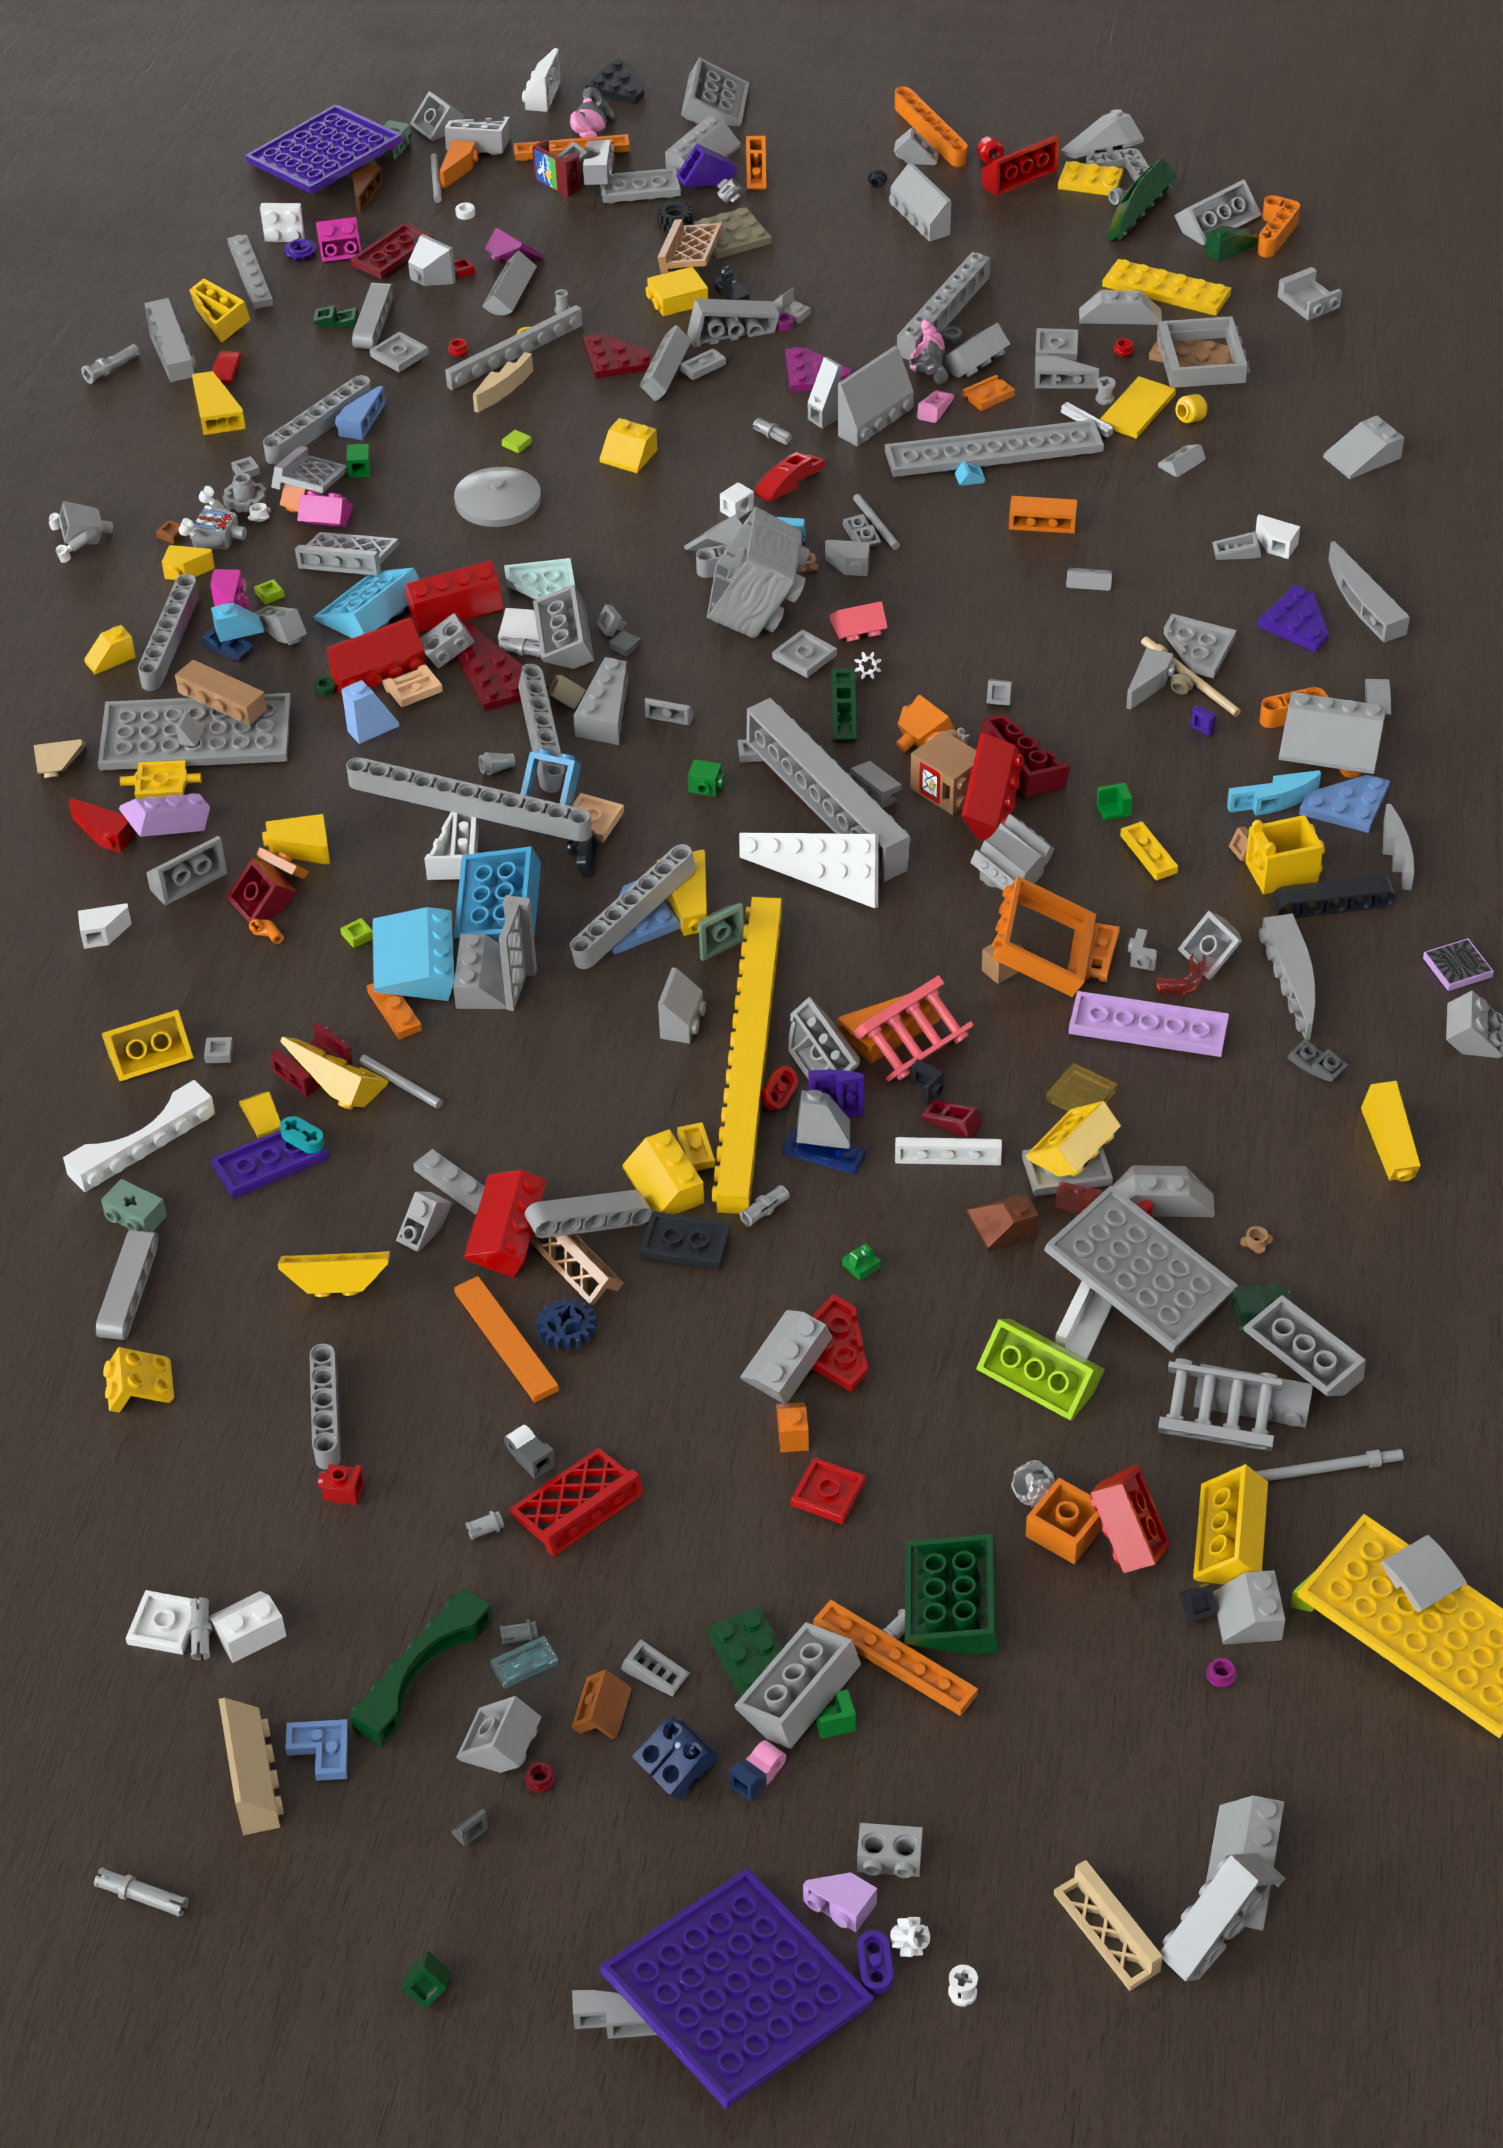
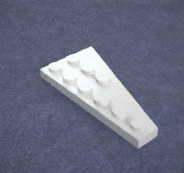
(830, 861)

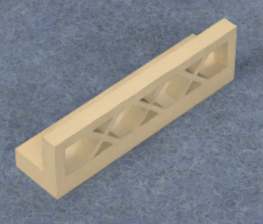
(1119, 1921)

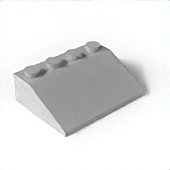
(714, 94)
(873, 397)
(1332, 732)

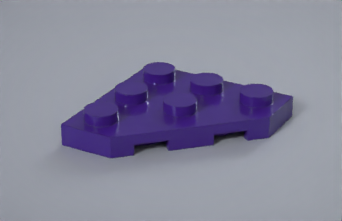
(1296, 619)

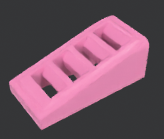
(934, 406)

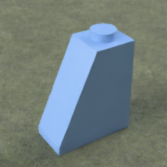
(365, 713)

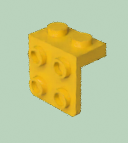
(139, 1376)

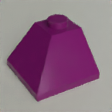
(504, 246)

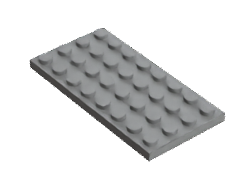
(147, 733)

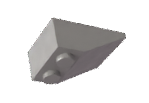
(1366, 448)

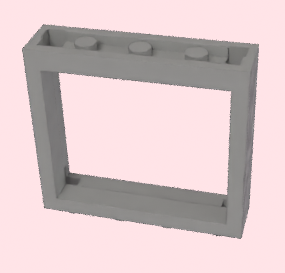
(1202, 329)

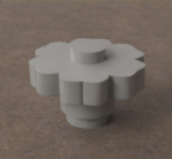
(243, 493)

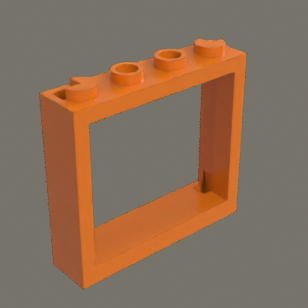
(1057, 909)

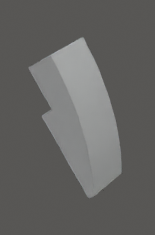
(607, 2010)

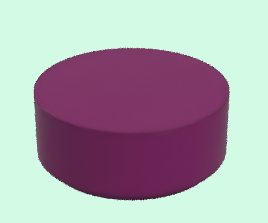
(785, 322)

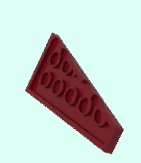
(490, 671)

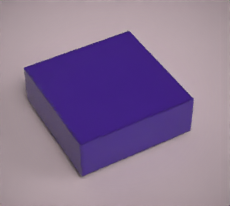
(1203, 720)

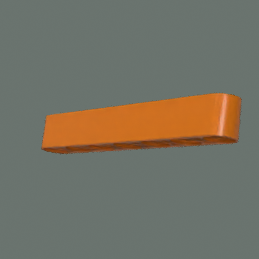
(931, 126)

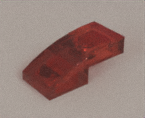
(1074, 1198)

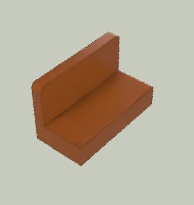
(602, 1704)

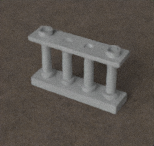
(1230, 1432)

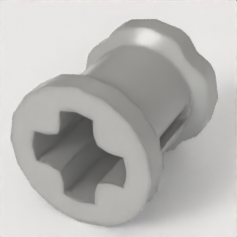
(1105, 390)

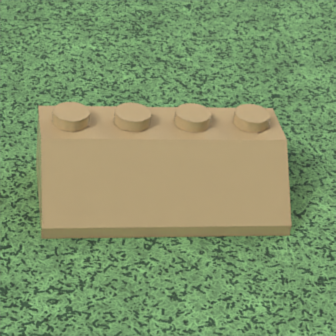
(250, 1766)

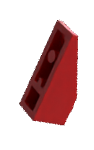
(102, 825)

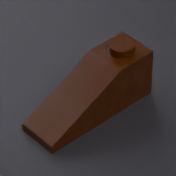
(365, 183)

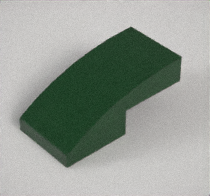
(331, 318)

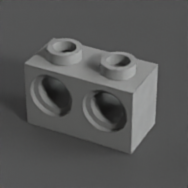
(446, 640)
(890, 1842)

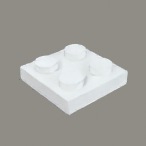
(282, 222)

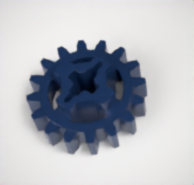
(566, 1324)

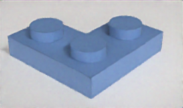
(324, 1739)

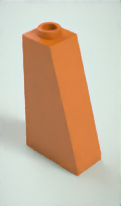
(867, 1047)

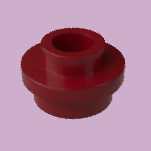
(540, 1770)

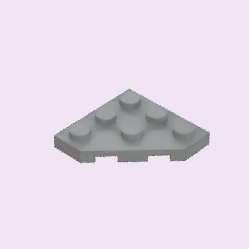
(1199, 643)

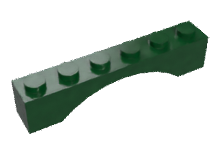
(457, 1624)

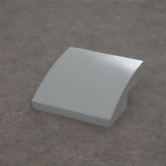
(1423, 1572)

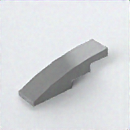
(1398, 845)

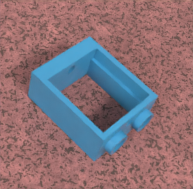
(570, 779)

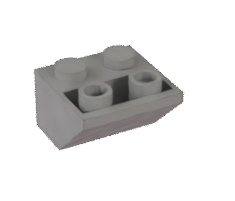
(1474, 1026)

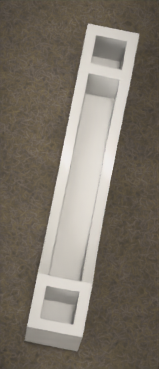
(98, 1162)

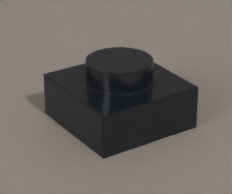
(1198, 1602)

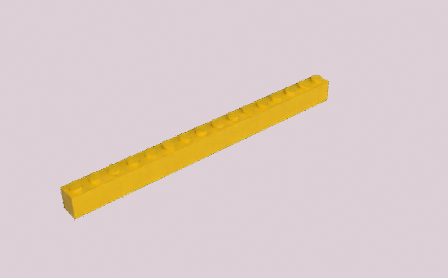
(748, 1056)

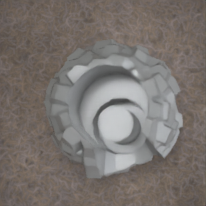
(1032, 1482)

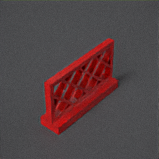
(588, 1511)

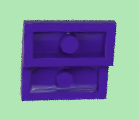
(842, 1086)

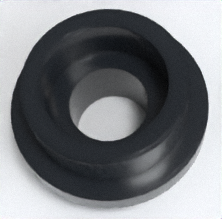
(877, 178)

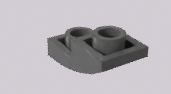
(1320, 1064)

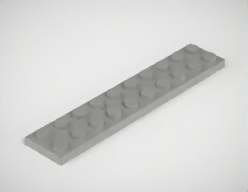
(994, 447)

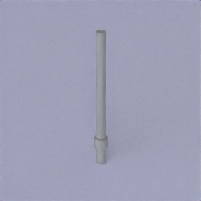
(1371, 1459)

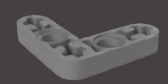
(1129, 158)

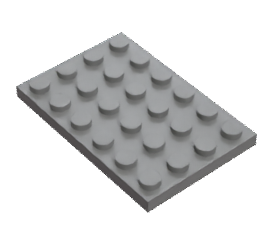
(1141, 1268)

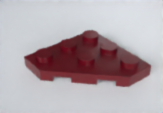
(615, 357)

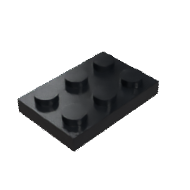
(685, 1240)

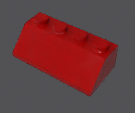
(1021, 166)
(464, 591)
(377, 655)
(992, 785)
(500, 1226)

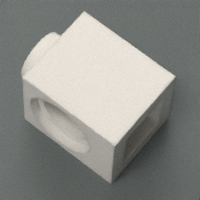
(737, 500)

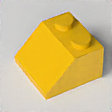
(629, 445)

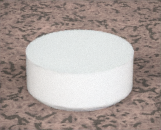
(465, 211)

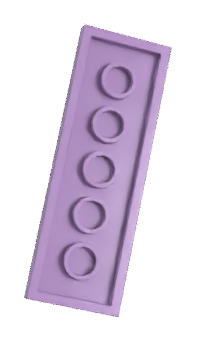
(1149, 1023)

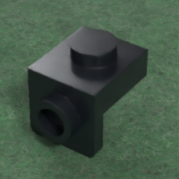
(928, 1078)

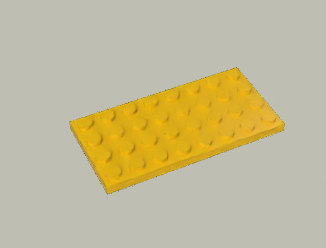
(1446, 1647)

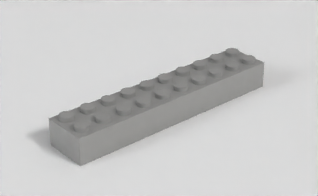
(824, 784)

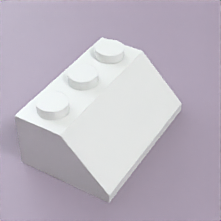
(543, 83)

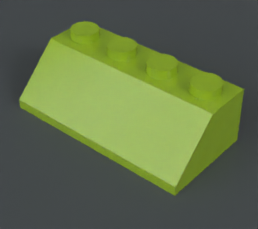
(1039, 1368)

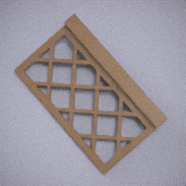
(676, 248)

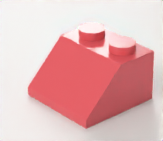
(859, 620)

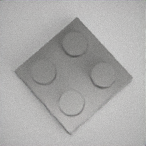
(1057, 343)
(399, 351)
(804, 653)

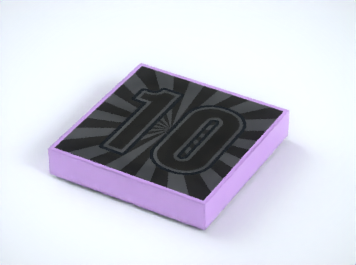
(1458, 964)

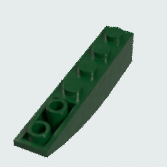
(1140, 197)

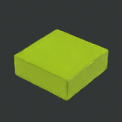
(516, 441)
(269, 591)
(357, 933)

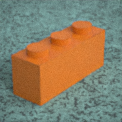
(1042, 514)

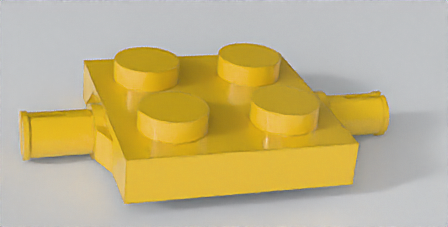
(160, 779)

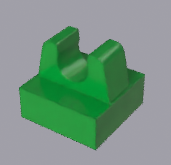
(861, 1262)

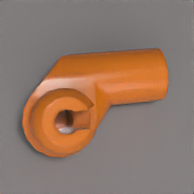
(266, 928)

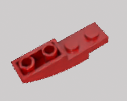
(786, 474)

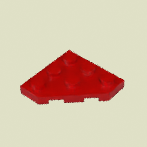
(844, 1356)

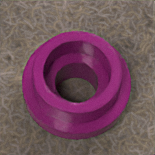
(1223, 1666)

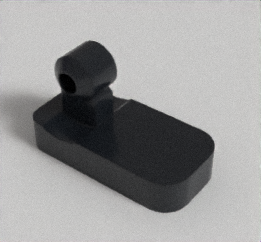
(729, 287)
(586, 852)

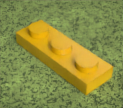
(1149, 851)

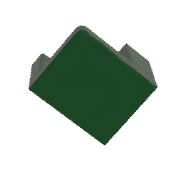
(426, 1980)

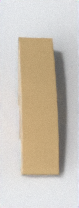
(501, 384)

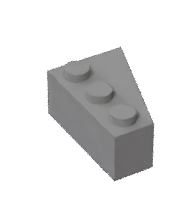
(488, 135)

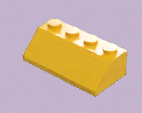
(1230, 1526)

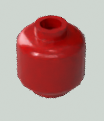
(989, 150)

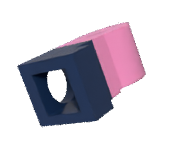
(757, 1770)

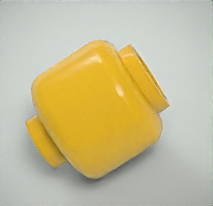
(1191, 408)

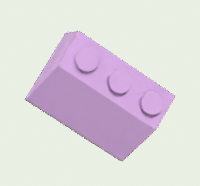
(167, 814)

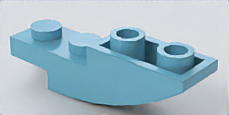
(1275, 796)

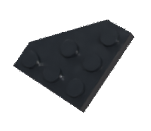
(618, 82)

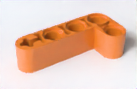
(1282, 219)

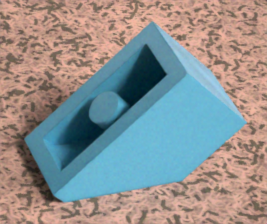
(235, 622)

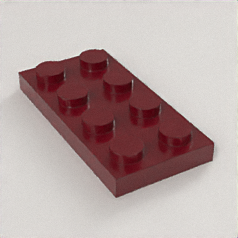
(388, 251)

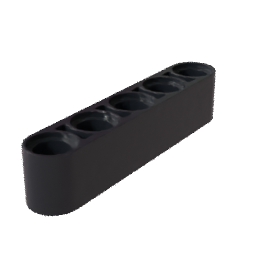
(1334, 896)

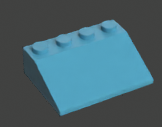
(368, 603)
(414, 954)

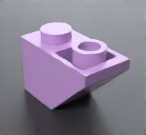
(842, 1898)

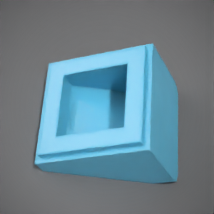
(969, 474)

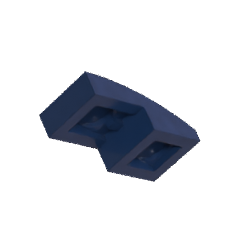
(232, 649)

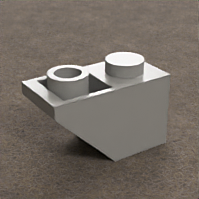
(423, 1220)

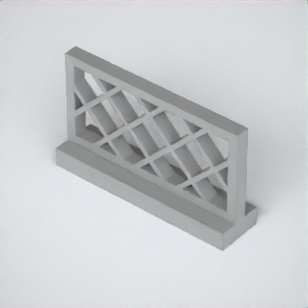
(307, 471)
(345, 553)
(516, 947)

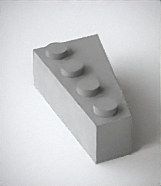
(731, 319)

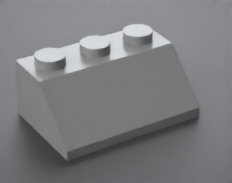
(976, 352)
(188, 871)
(479, 974)
(787, 1355)

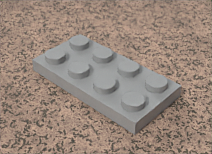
(641, 185)

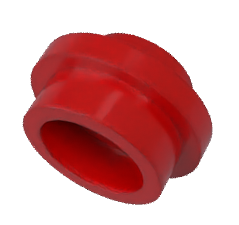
(458, 347)
(1123, 347)

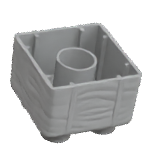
(758, 575)

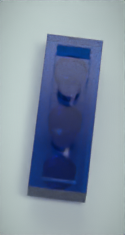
(834, 1157)

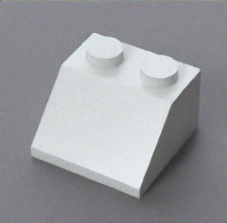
(248, 1625)

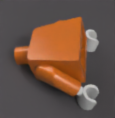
(922, 722)

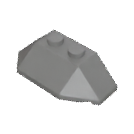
(1120, 308)
(818, 1042)
(1169, 1188)

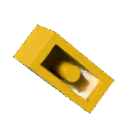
(186, 560)
(110, 650)

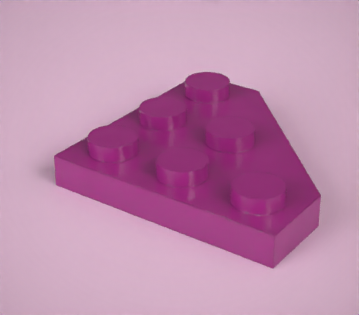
(804, 367)

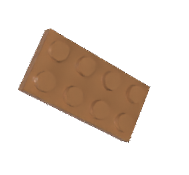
(1196, 353)

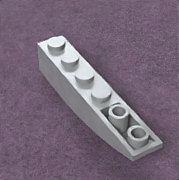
(1367, 597)
(1292, 966)

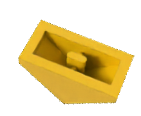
(261, 1114)

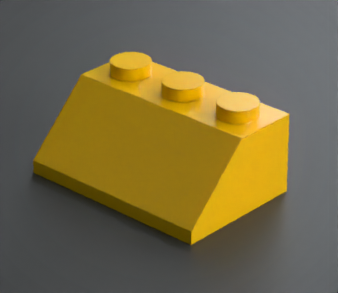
(147, 1045)
(1075, 1139)
(664, 1175)

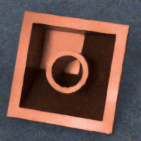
(1005, 1221)

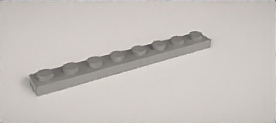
(513, 347)

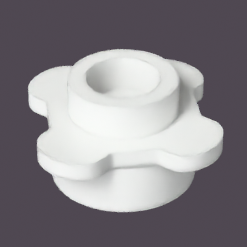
(259, 512)

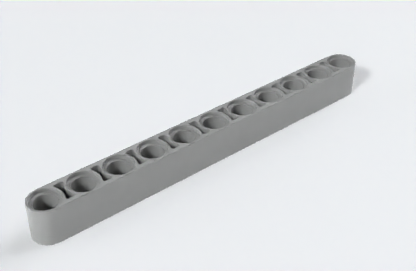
(469, 799)

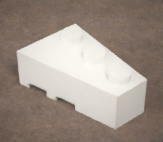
(457, 839)

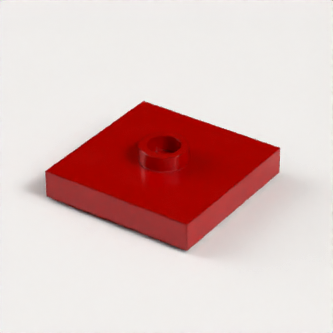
(828, 1490)

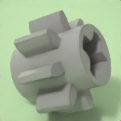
(729, 190)

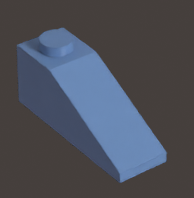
(360, 414)

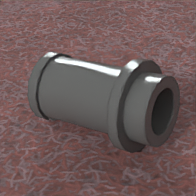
(519, 1632)

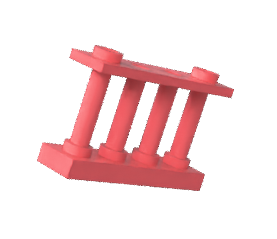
(911, 1005)

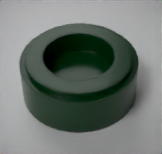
(325, 686)

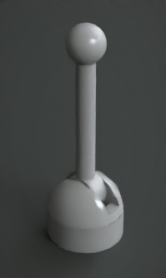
(1115, 195)

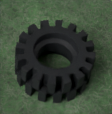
(673, 211)

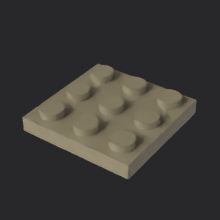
(739, 232)

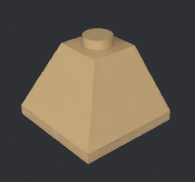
(57, 756)

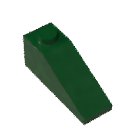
(1229, 241)

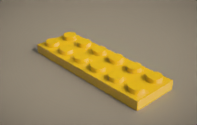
(1168, 287)

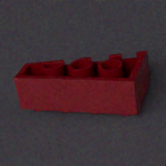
(1041, 769)

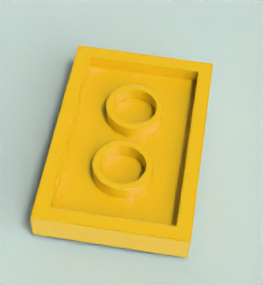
(1089, 178)

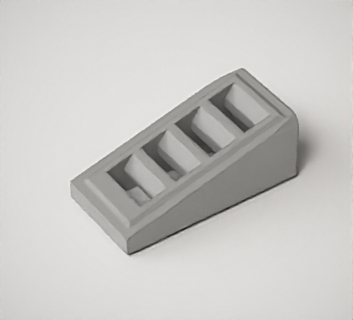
(1244, 547)
(650, 1655)

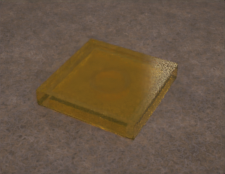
(1080, 1088)

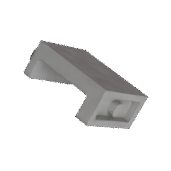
(1307, 295)

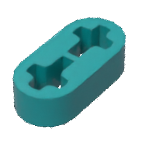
(299, 1137)

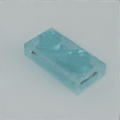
(524, 1662)

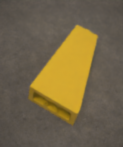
(216, 406)
(689, 899)
(1391, 1131)

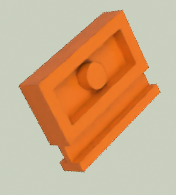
(988, 392)

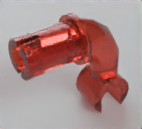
(1186, 984)

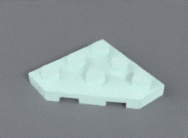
(540, 578)

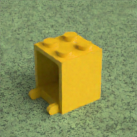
(1284, 853)

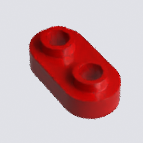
(778, 1092)

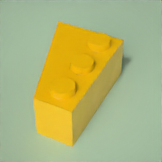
(219, 309)

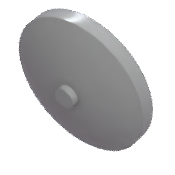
(497, 496)

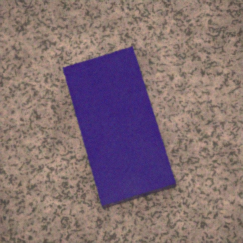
(262, 1163)

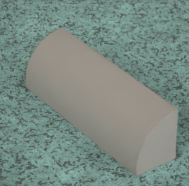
(510, 285)

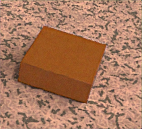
(169, 532)

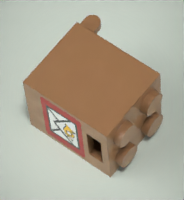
(943, 770)

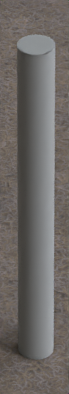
(436, 178)
(883, 530)
(401, 1081)

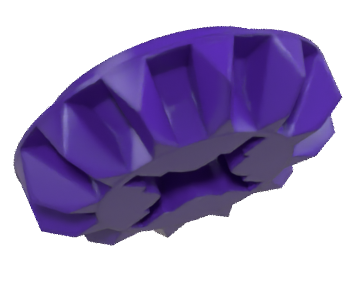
(306, 247)

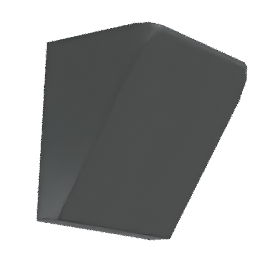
(471, 1828)

